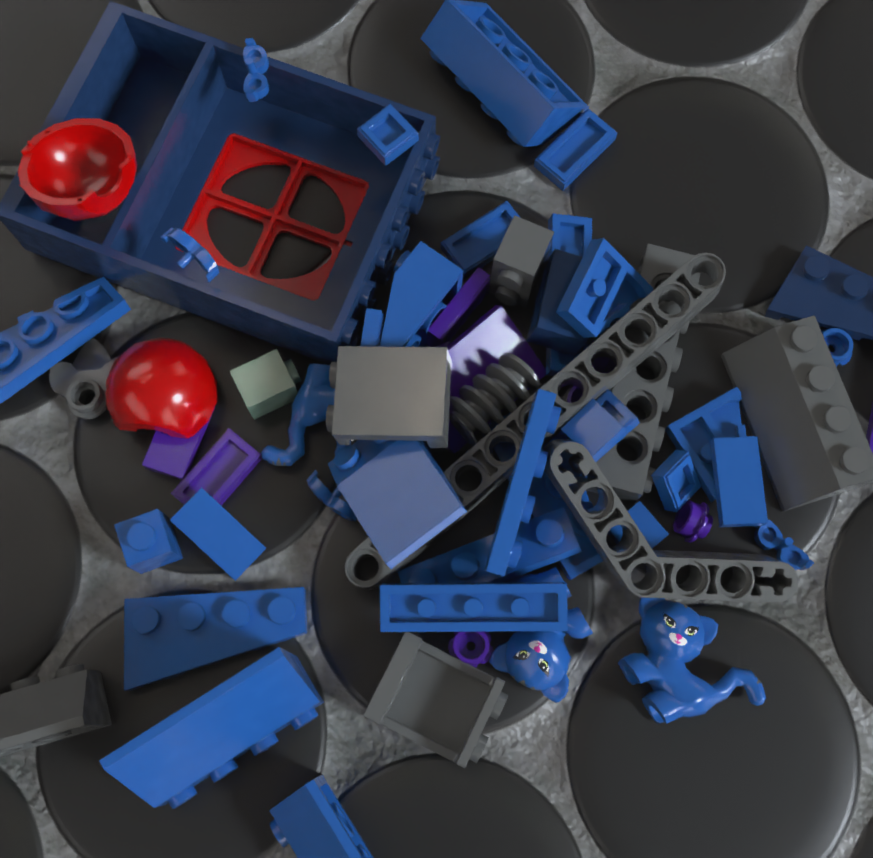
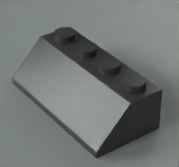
(800, 414)
(52, 709)

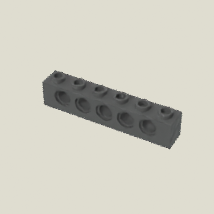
(634, 477)

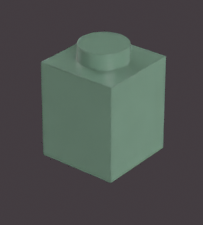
(266, 383)

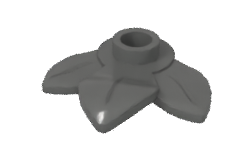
(83, 378)

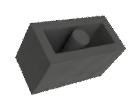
(519, 262)

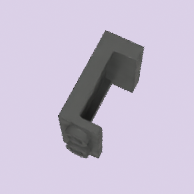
(390, 394)
(437, 700)

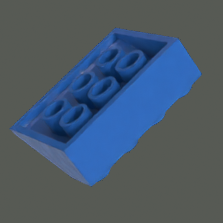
(216, 730)

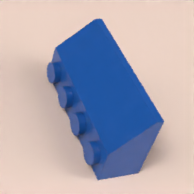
(502, 72)
(316, 824)

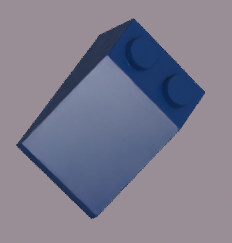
(418, 295)
(396, 494)

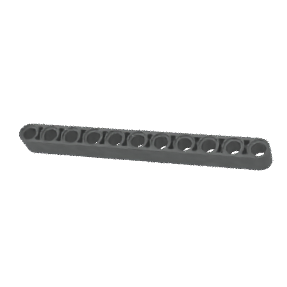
(580, 373)

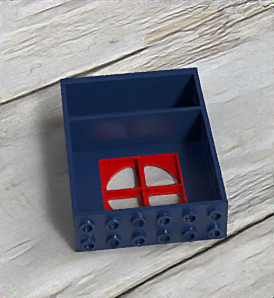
(193, 132)

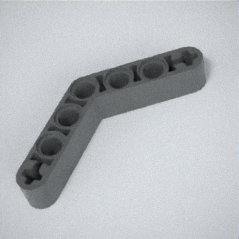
(660, 564)

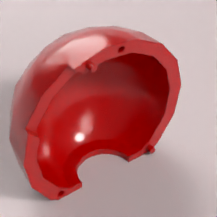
(78, 168)
(161, 388)

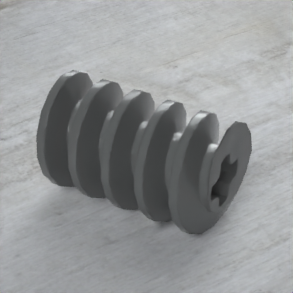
(491, 395)

